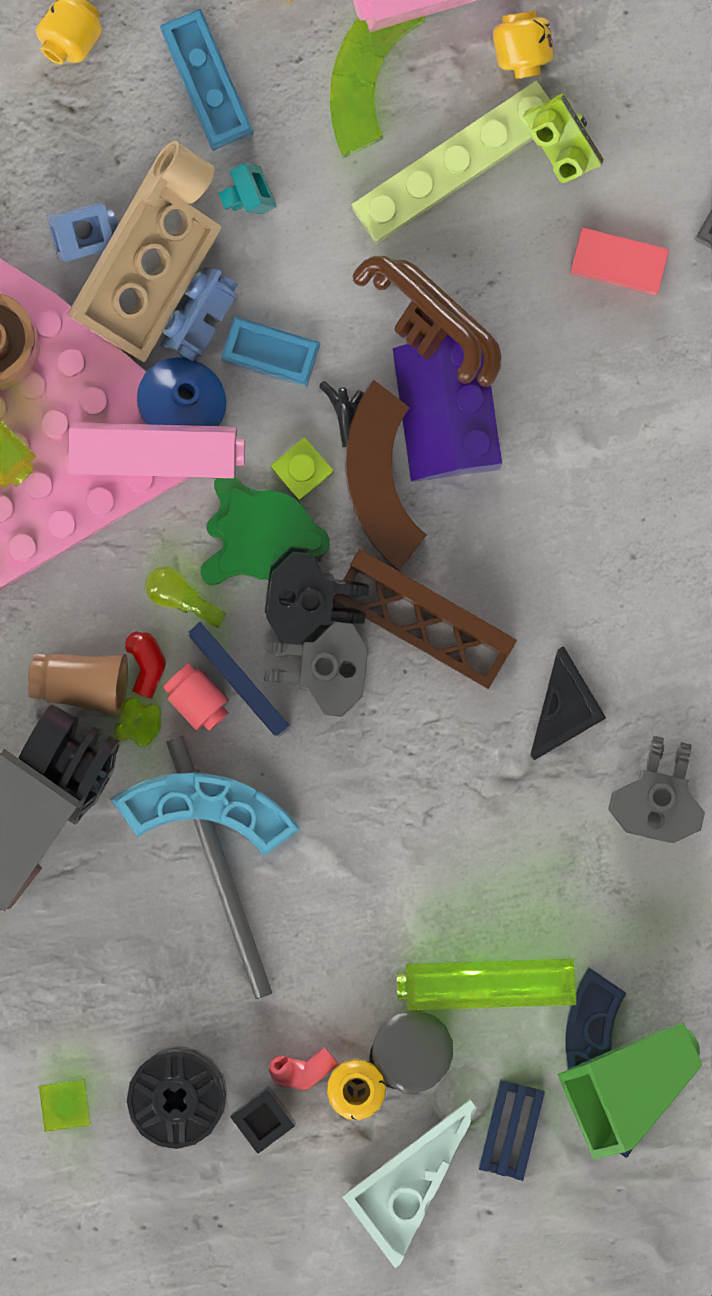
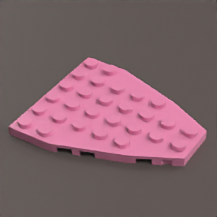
(72, 382)

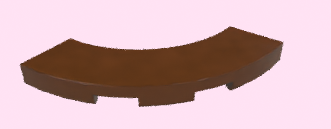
(371, 478)

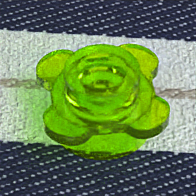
(148, 725)

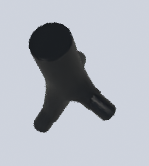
(342, 406)

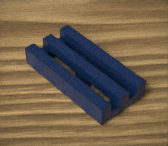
(503, 1168)

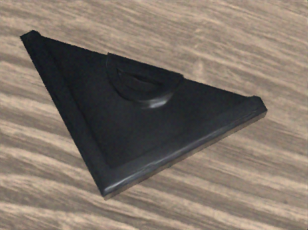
(566, 709)

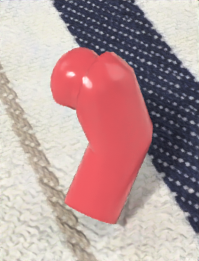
(299, 1073)

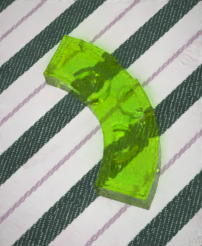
(355, 83)

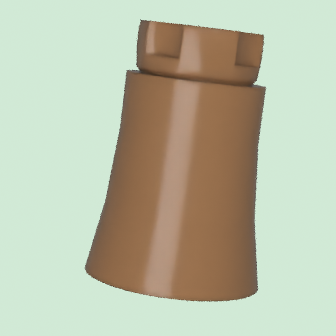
(80, 681)

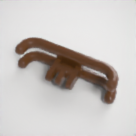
(433, 316)

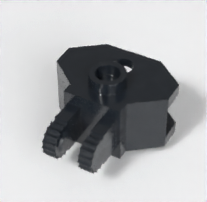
(311, 599)

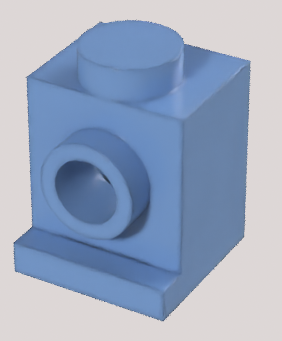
(63, 233)

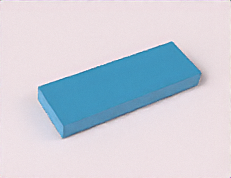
(206, 79)

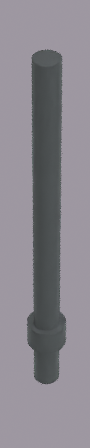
(224, 883)

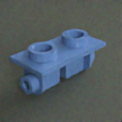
(204, 297)

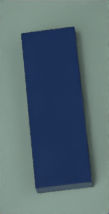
(238, 680)

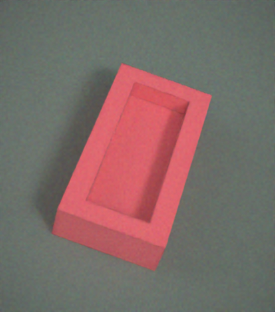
(619, 261)

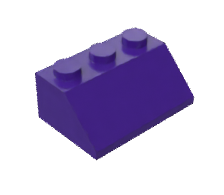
(448, 422)

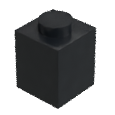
(263, 1119)

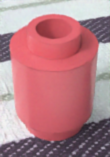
(196, 698)

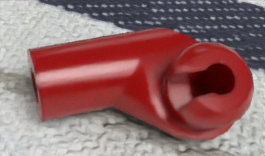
(150, 661)

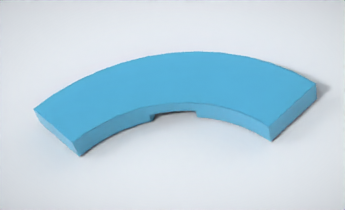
(207, 798)

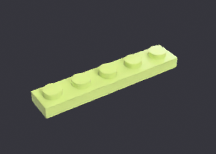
(449, 166)

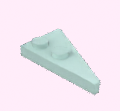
(400, 1190)

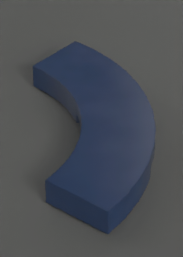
(592, 1020)

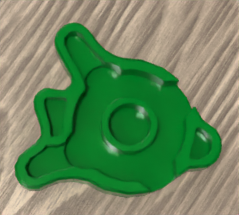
(257, 531)

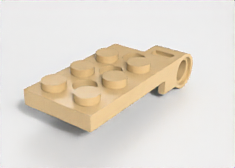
(171, 184)

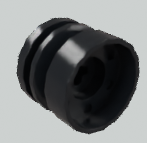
(68, 762)
(177, 1069)

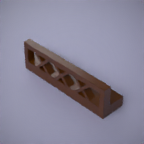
(433, 604)

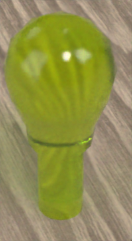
(171, 590)

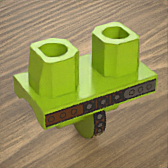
(563, 138)

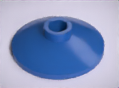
(159, 397)

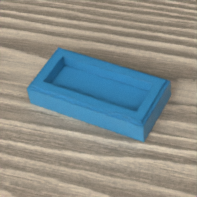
(270, 351)

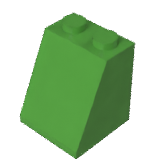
(630, 1088)

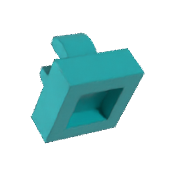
(249, 191)

